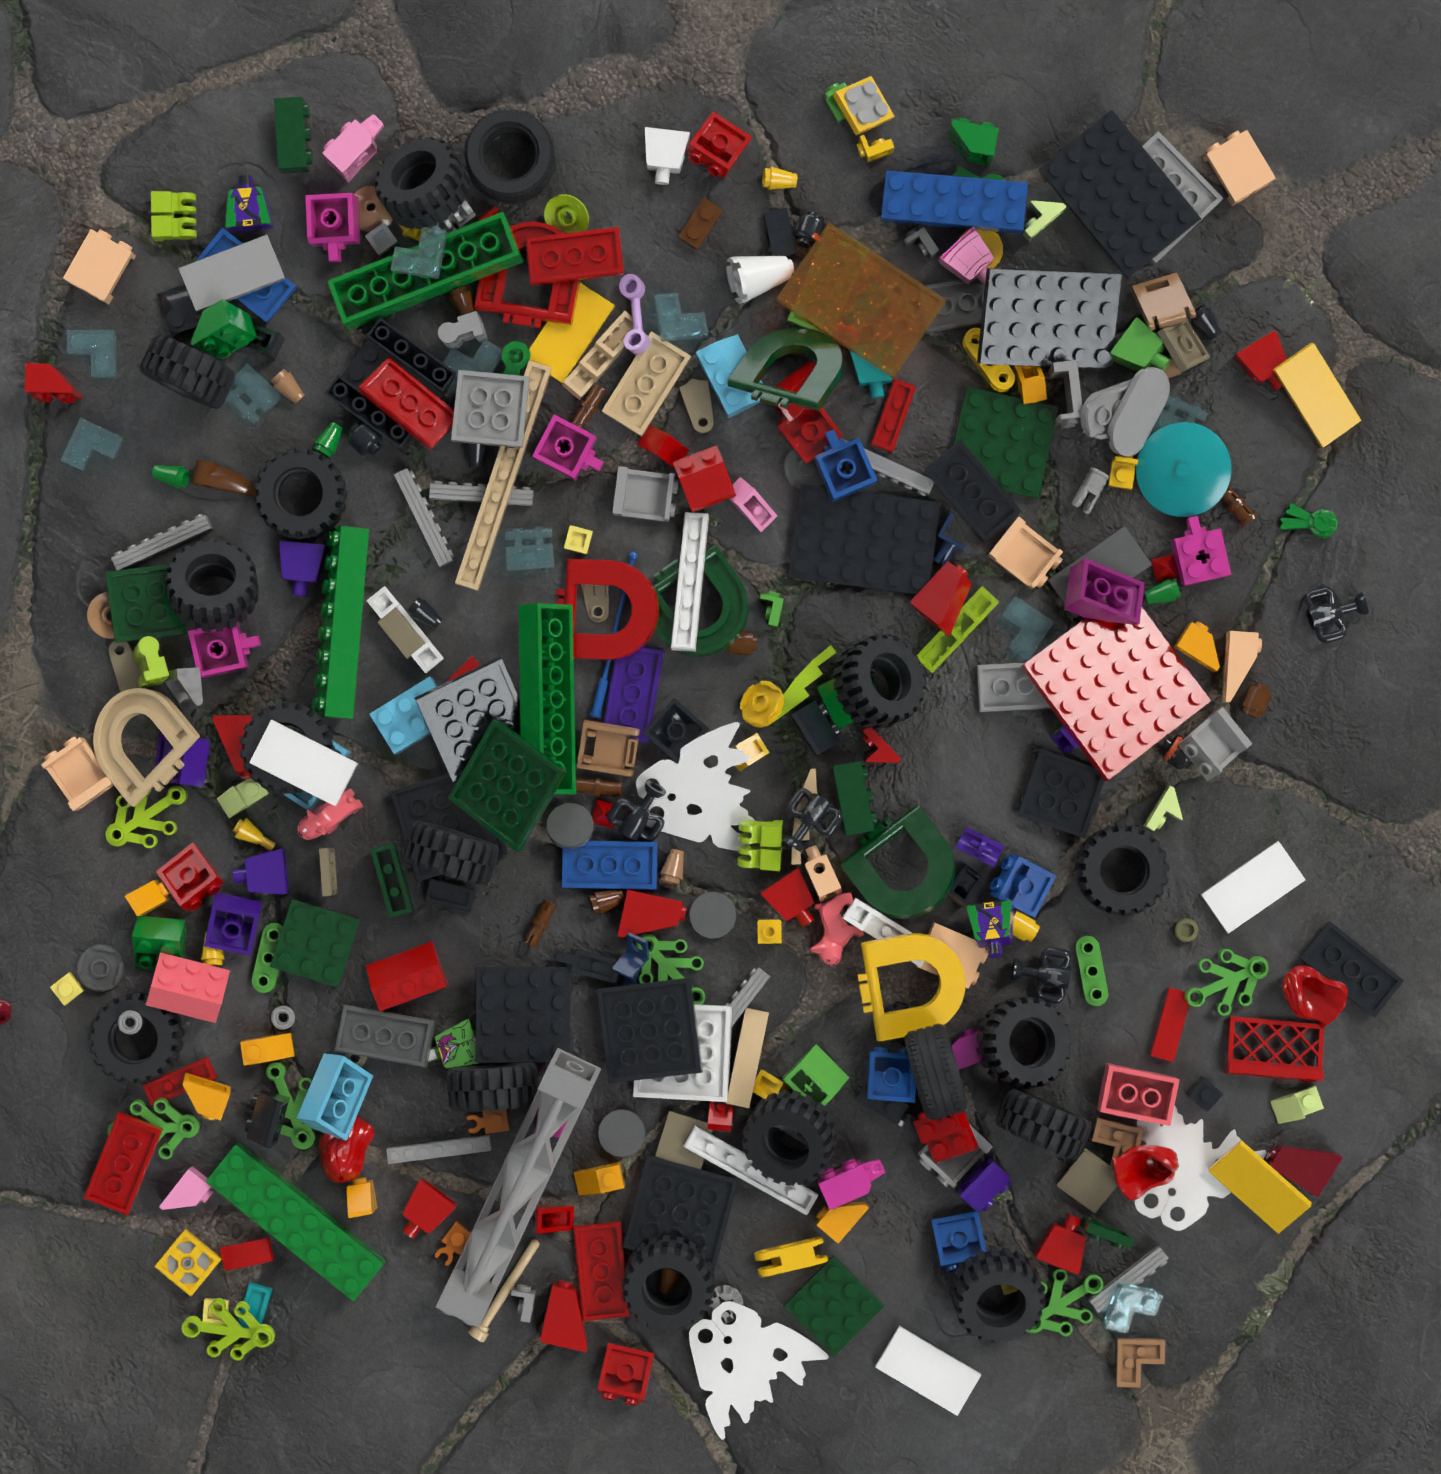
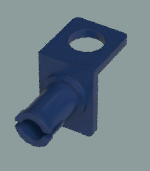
(949, 544)
(632, 959)

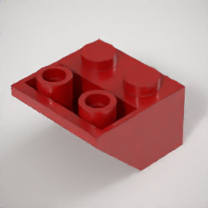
(48, 383)

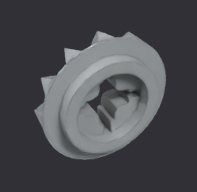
(727, 1293)

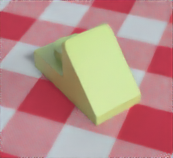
(1046, 213)
(241, 796)
(1167, 803)
(1296, 1105)

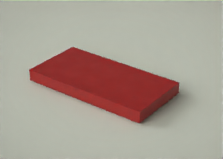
(574, 256)
(408, 403)
(123, 1163)
(600, 1270)

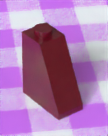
(1304, 1166)

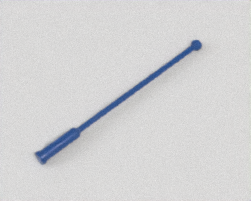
(603, 682)

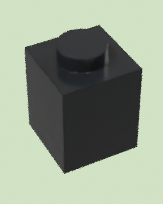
(1204, 1093)

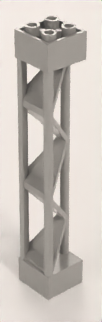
(523, 1177)

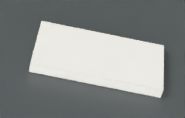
(303, 763)
(1252, 887)
(928, 1370)

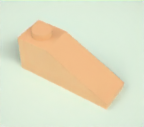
(1240, 654)

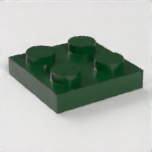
(1097, 1231)

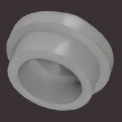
(276, 1020)
(122, 1022)

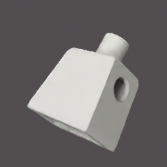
(665, 152)

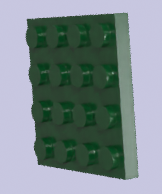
(1008, 438)
(507, 785)

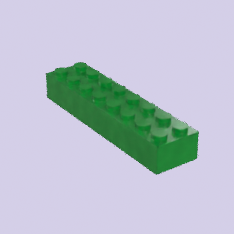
(467, 257)
(341, 622)
(548, 684)
(296, 1221)

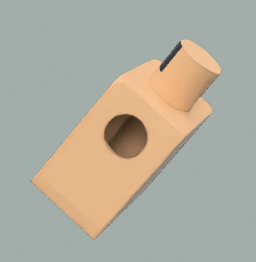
(826, 883)

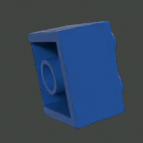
(849, 454)

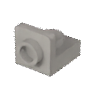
(525, 1306)

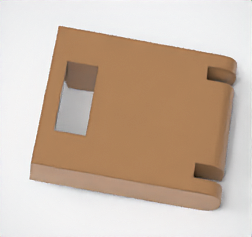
(1164, 301)
(612, 748)

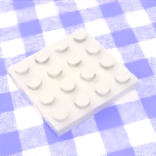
(715, 1045)

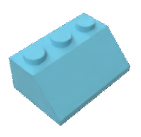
(718, 364)
(335, 1096)

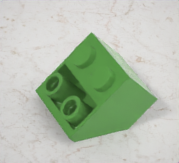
(816, 1076)

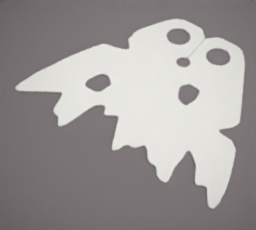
(701, 786)
(1192, 1178)
(751, 1358)

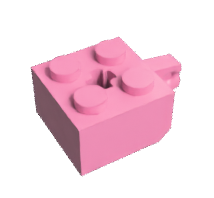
(353, 147)

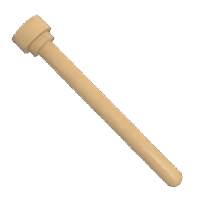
(482, 1332)

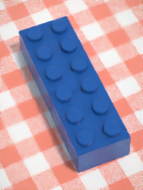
(954, 202)

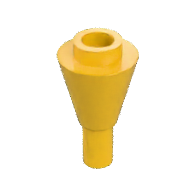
(249, 832)

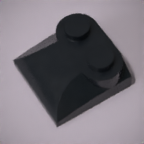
(179, 311)
(675, 729)

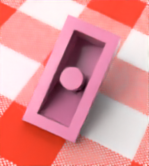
(752, 505)
(188, 1191)

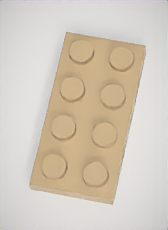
(646, 385)

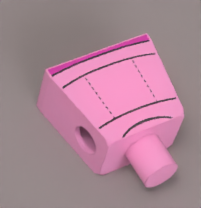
(968, 258)

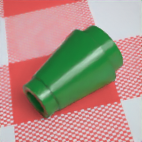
(328, 440)
(172, 475)
(1164, 592)

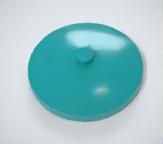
(1183, 469)

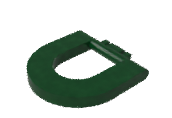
(783, 342)
(734, 612)
(915, 901)

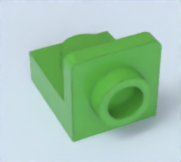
(831, 102)
(773, 612)

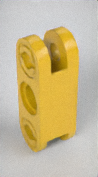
(990, 373)
(790, 1257)

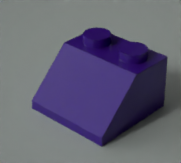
(194, 761)
(233, 924)
(984, 1185)

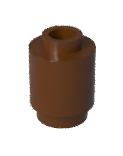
(743, 645)
(1256, 700)

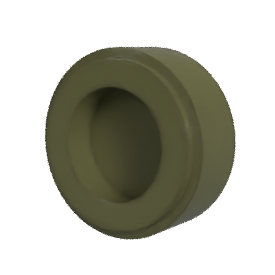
(1186, 929)

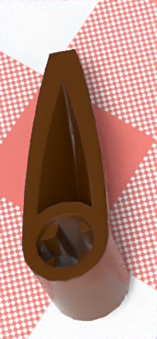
(220, 478)

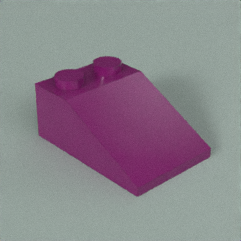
(1103, 593)

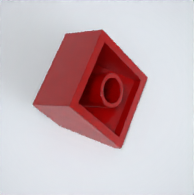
(704, 478)

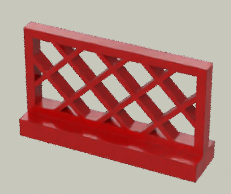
(1275, 1070)

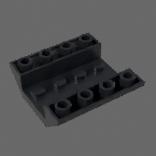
(382, 343)

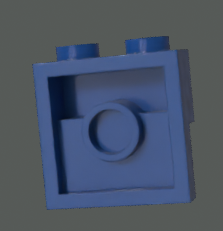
(1022, 884)
(890, 1076)
(957, 1239)

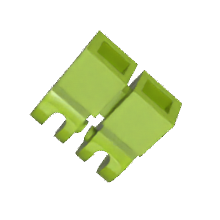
(163, 222)
(152, 666)
(769, 853)

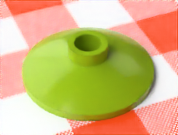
(556, 214)

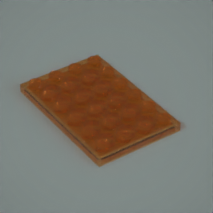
(861, 300)

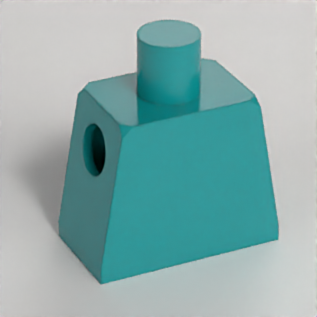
(869, 376)

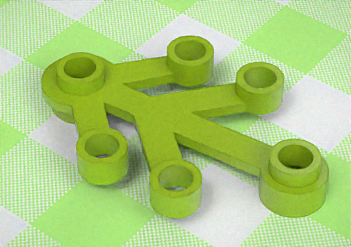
(143, 819)
(232, 1330)

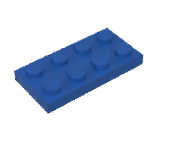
(263, 302)
(611, 865)

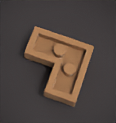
(1117, 1134)
(1133, 1353)

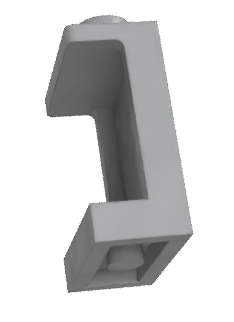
(1069, 372)
(644, 495)
(1214, 743)
(953, 1169)

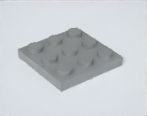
(490, 409)

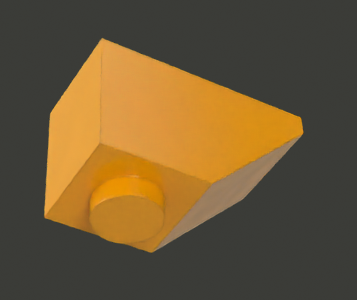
(1030, 383)
(1198, 645)
(148, 897)
(267, 1048)
(207, 1096)
(600, 1179)
(361, 1197)
(841, 1219)

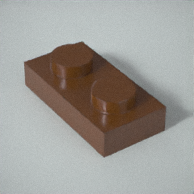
(700, 224)

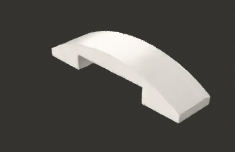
(427, 655)
(874, 923)

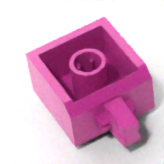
(342, 232)
(580, 444)
(1208, 544)
(234, 651)
(848, 1181)

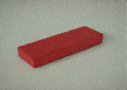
(893, 415)
(1170, 1025)
(172, 1083)

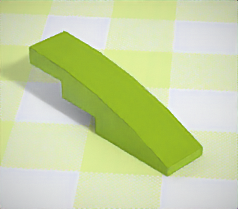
(970, 616)
(796, 693)

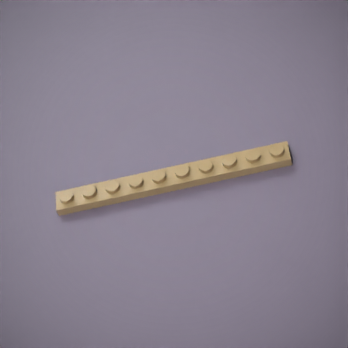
(500, 488)

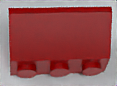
(406, 976)

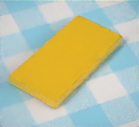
(563, 344)
(1317, 395)
(1259, 1186)

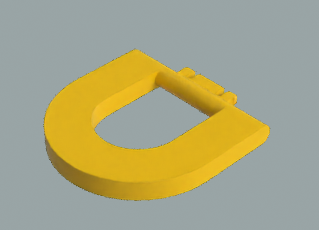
(903, 949)

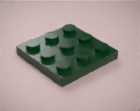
(141, 604)
(314, 943)
(834, 1305)

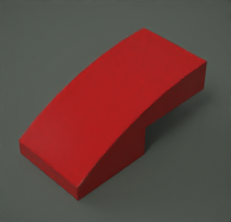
(246, 1253)

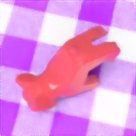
(328, 817)
(836, 929)

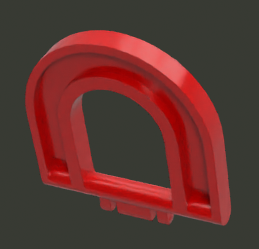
(563, 294)
(642, 597)

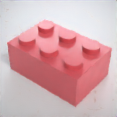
(188, 987)
(1138, 1094)

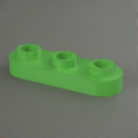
(1085, 961)
(262, 967)

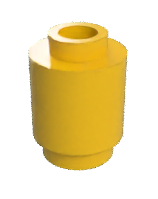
(1024, 927)

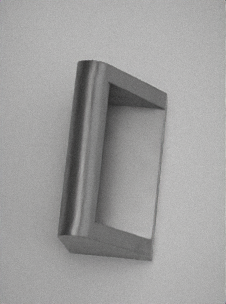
(185, 686)

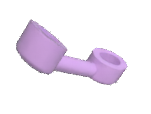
(633, 289)

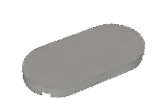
(1100, 408)
(1138, 411)

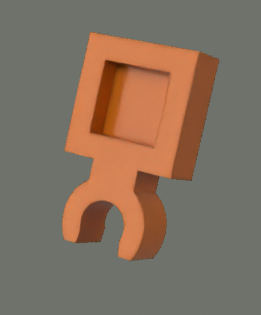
(492, 1120)
(455, 1241)

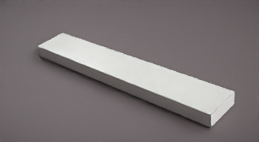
(690, 582)
(736, 1162)

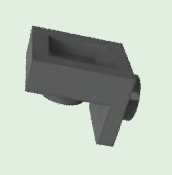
(925, 245)

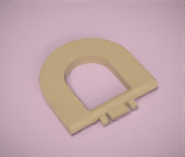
(109, 747)

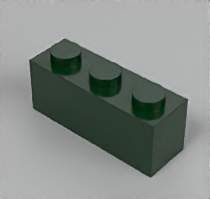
(292, 134)
(854, 798)
(392, 880)

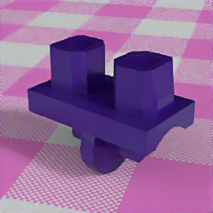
(980, 847)

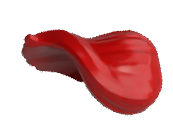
(1313, 995)
(345, 1159)
(1144, 1169)

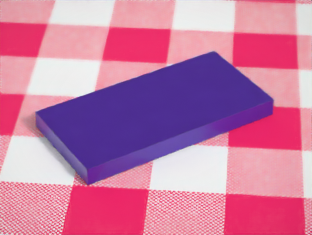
(634, 690)

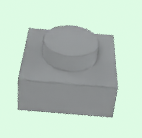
(381, 239)

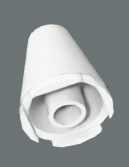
(757, 274)

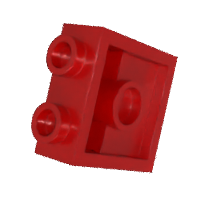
(718, 145)
(807, 432)
(190, 877)
(946, 1136)
(625, 1374)

